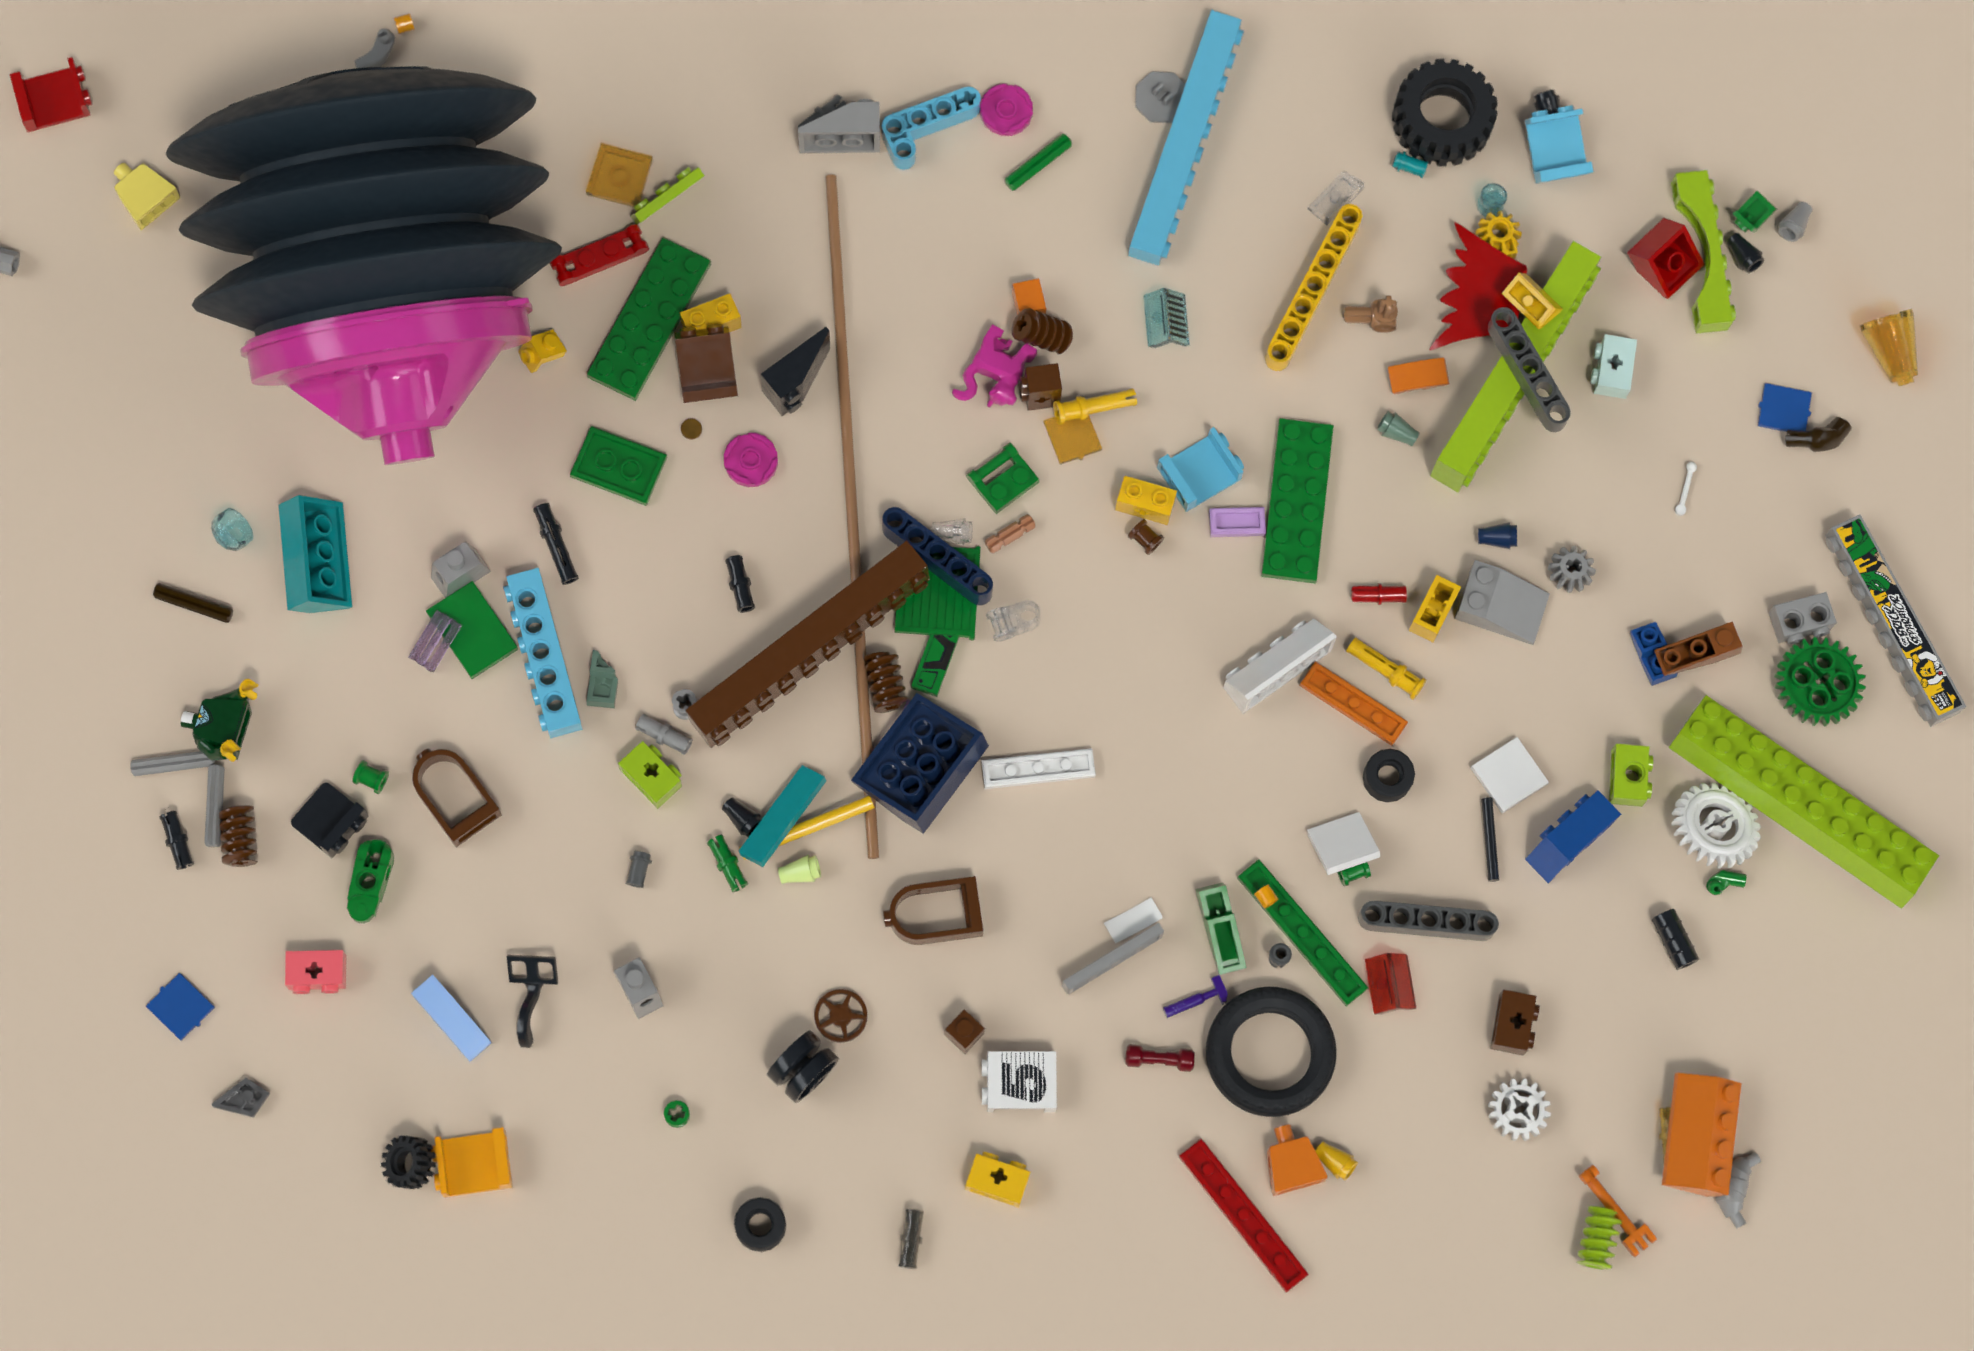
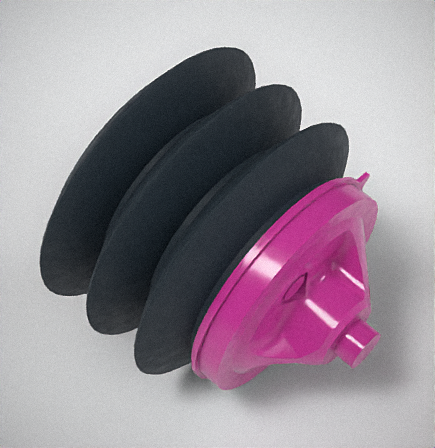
(371, 241)

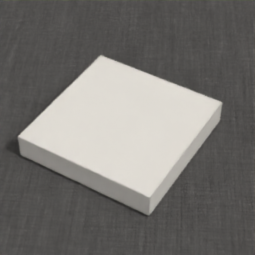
(1509, 775)
(1343, 843)

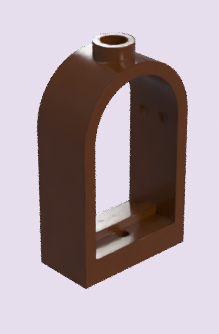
(471, 824)
(971, 906)

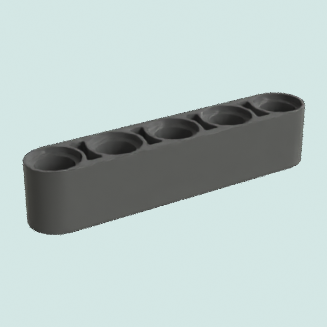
(1529, 357)
(1440, 914)

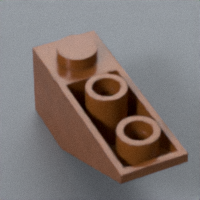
(1700, 650)

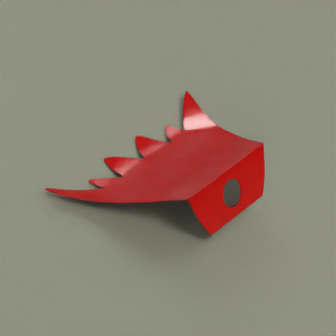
(1480, 289)

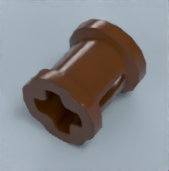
(1146, 537)

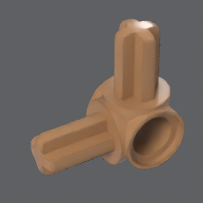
(1380, 315)

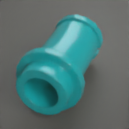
(1409, 164)

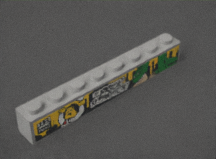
(1894, 620)

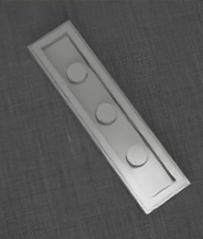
(1113, 959)

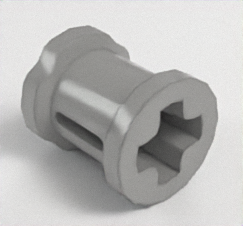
(682, 696)

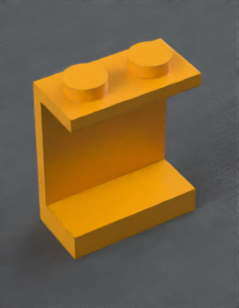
(472, 1163)

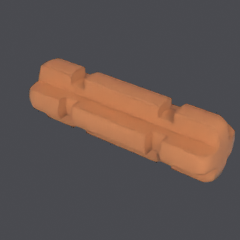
(1010, 533)

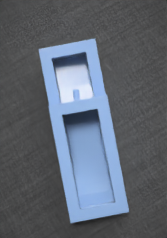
(451, 1018)

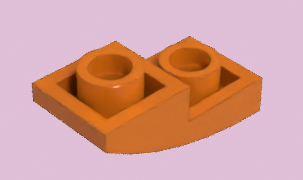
(1418, 375)

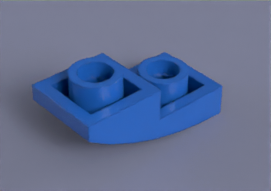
(1646, 640)

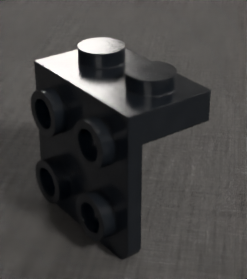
(329, 819)

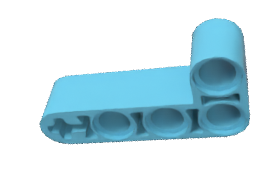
(933, 122)

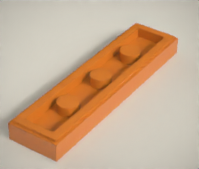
(1353, 703)

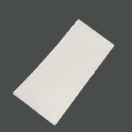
(1133, 920)

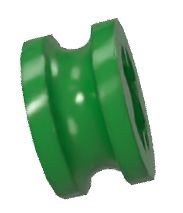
(680, 1121)

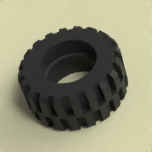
(1452, 81)

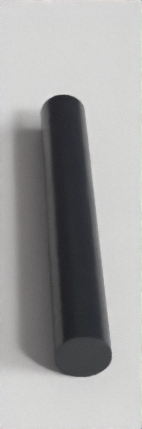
(1490, 839)

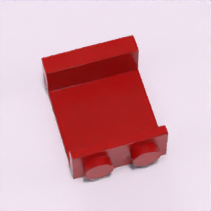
(51, 97)

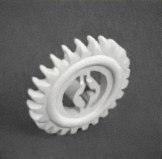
(1707, 840)

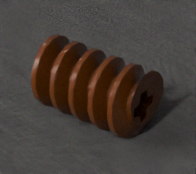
(1042, 331)
(884, 681)
(236, 836)

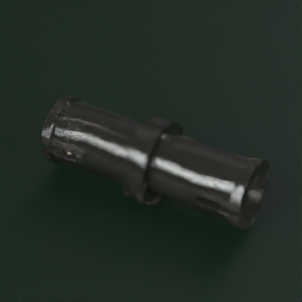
(911, 1239)

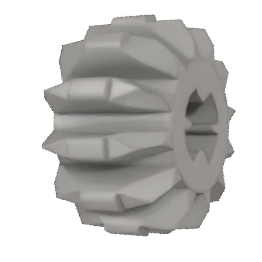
(1578, 577)

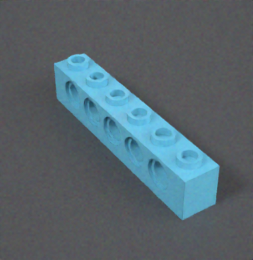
(530, 585)

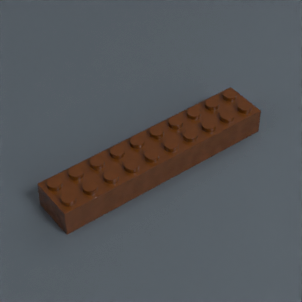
(809, 645)

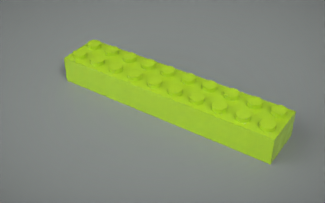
(1501, 391)
(1804, 802)

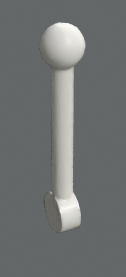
(1680, 509)

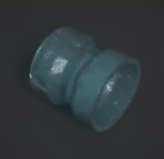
(1494, 194)

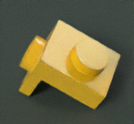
(541, 349)

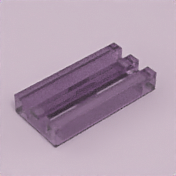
(425, 637)

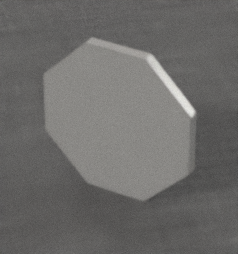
(1159, 96)

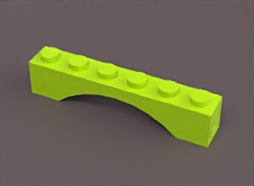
(1694, 200)

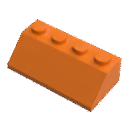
(1701, 1134)

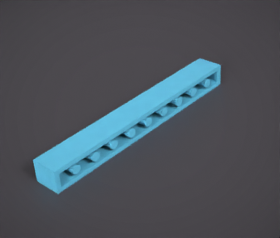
(1184, 138)

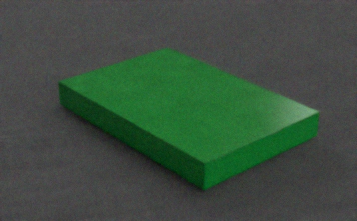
(618, 466)
(482, 636)

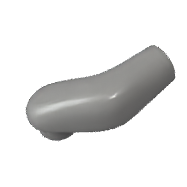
(379, 52)

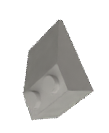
(844, 130)
(1502, 603)

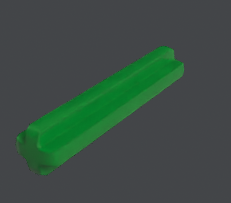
(1038, 162)

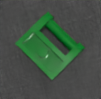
(1009, 484)

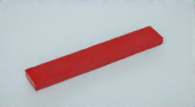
(1243, 1215)

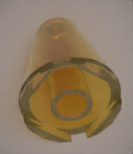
(1894, 345)

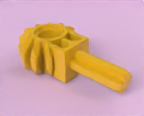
(1506, 244)

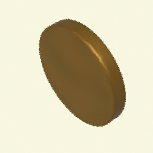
(691, 429)

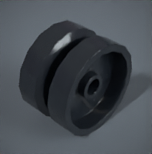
(802, 1066)

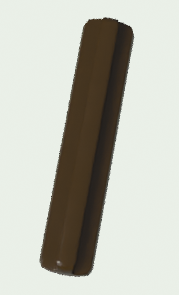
(193, 603)

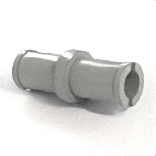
(663, 734)

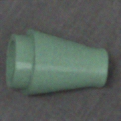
(1398, 429)

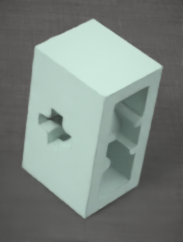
(1622, 354)

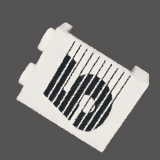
(1020, 1080)

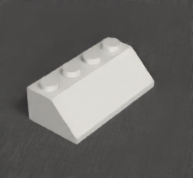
(1279, 664)

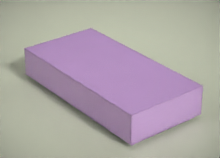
(1237, 522)

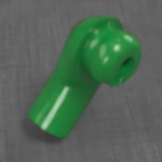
(1723, 879)

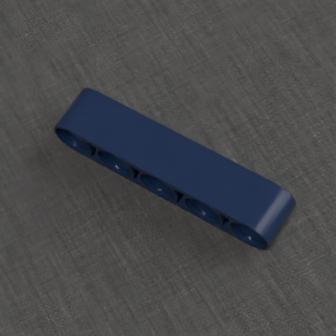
(943, 567)

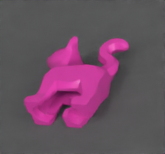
(997, 365)

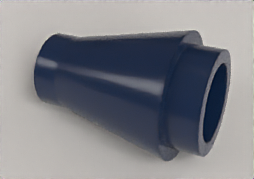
(1499, 535)

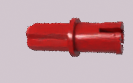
(1379, 594)

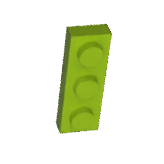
(666, 194)

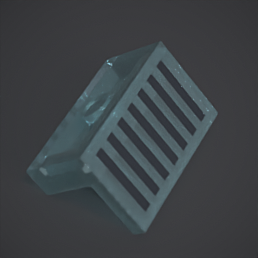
(1166, 318)

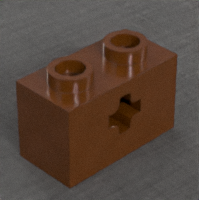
(1041, 386)
(1505, 1036)

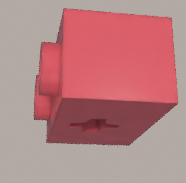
(301, 963)

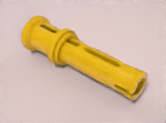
(1082, 407)
(1397, 675)

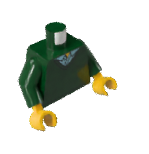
(222, 722)

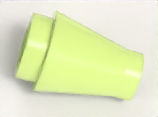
(802, 870)

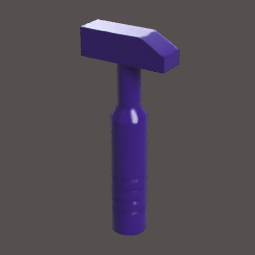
(1198, 998)

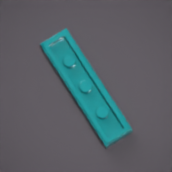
(782, 816)

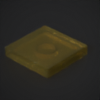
(619, 175)

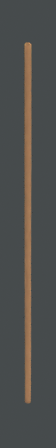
(850, 487)

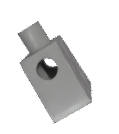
(458, 569)
(638, 988)

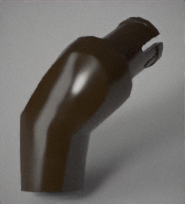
(1820, 438)

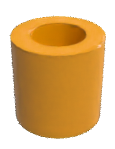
(404, 23)
(1266, 896)

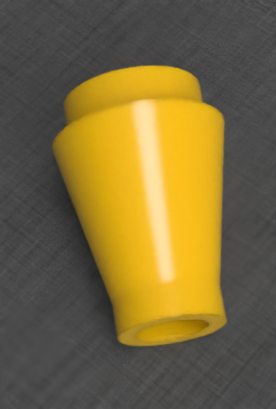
(1337, 1161)

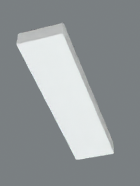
(1038, 768)

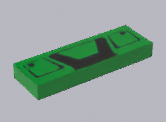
(934, 664)

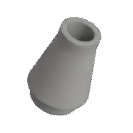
(1795, 223)

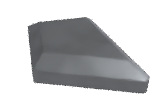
(244, 1099)

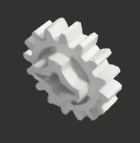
(1512, 1101)

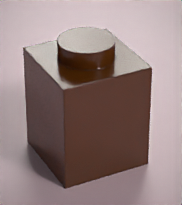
(964, 1031)

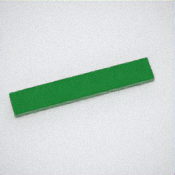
(1305, 935)

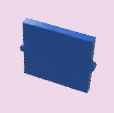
(1784, 408)
(180, 1007)

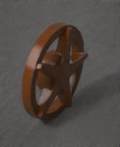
(840, 1015)

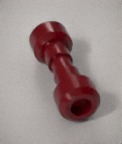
(1182, 1059)

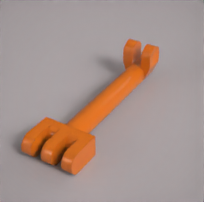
(1634, 1234)

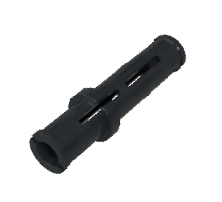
(544, 515)

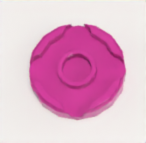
(1006, 109)
(750, 460)

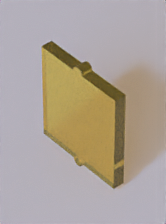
(1072, 439)

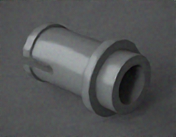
(638, 869)
(1283, 950)

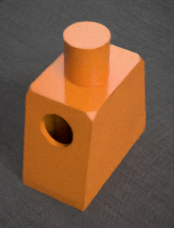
(1293, 1163)

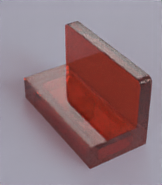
(1390, 983)

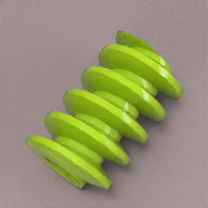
(1598, 1238)

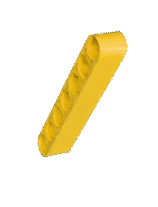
(1315, 275)

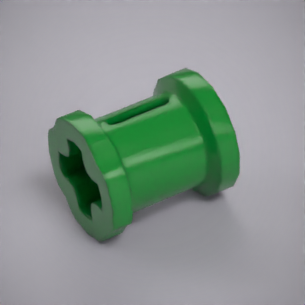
(370, 777)
(1354, 873)

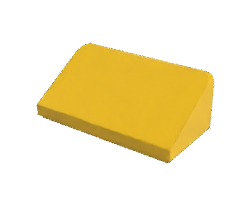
(1531, 300)

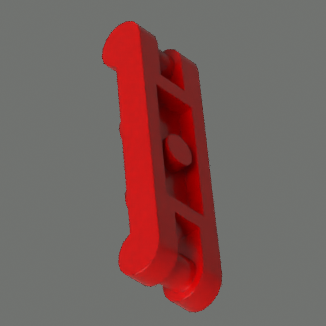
(599, 255)

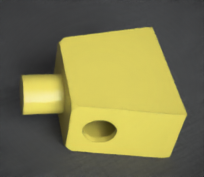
(144, 193)

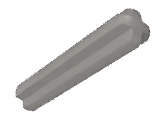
(170, 763)
(214, 805)

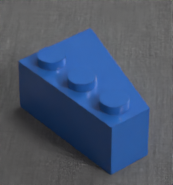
(1572, 835)

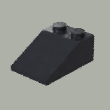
(792, 376)

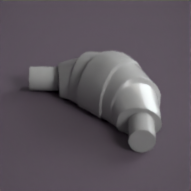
(1738, 1187)

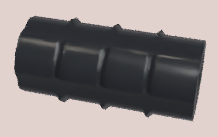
(1675, 939)

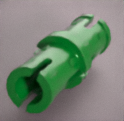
(727, 863)

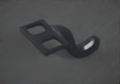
(533, 985)

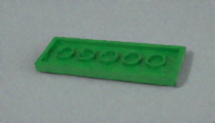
(649, 319)
(1297, 501)

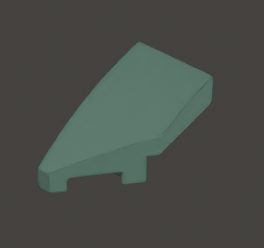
(602, 683)

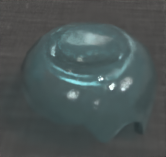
(231, 530)

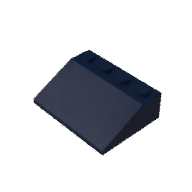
(920, 762)

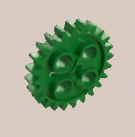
(1839, 668)

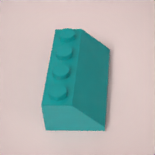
(315, 555)

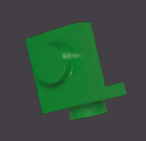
(1754, 213)

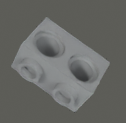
(1800, 613)

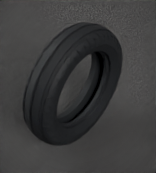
(1242, 1093)

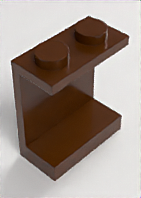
(706, 363)

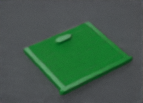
(939, 606)

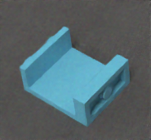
(1557, 145)
(1201, 470)

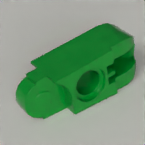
(365, 902)

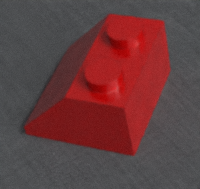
(1666, 257)

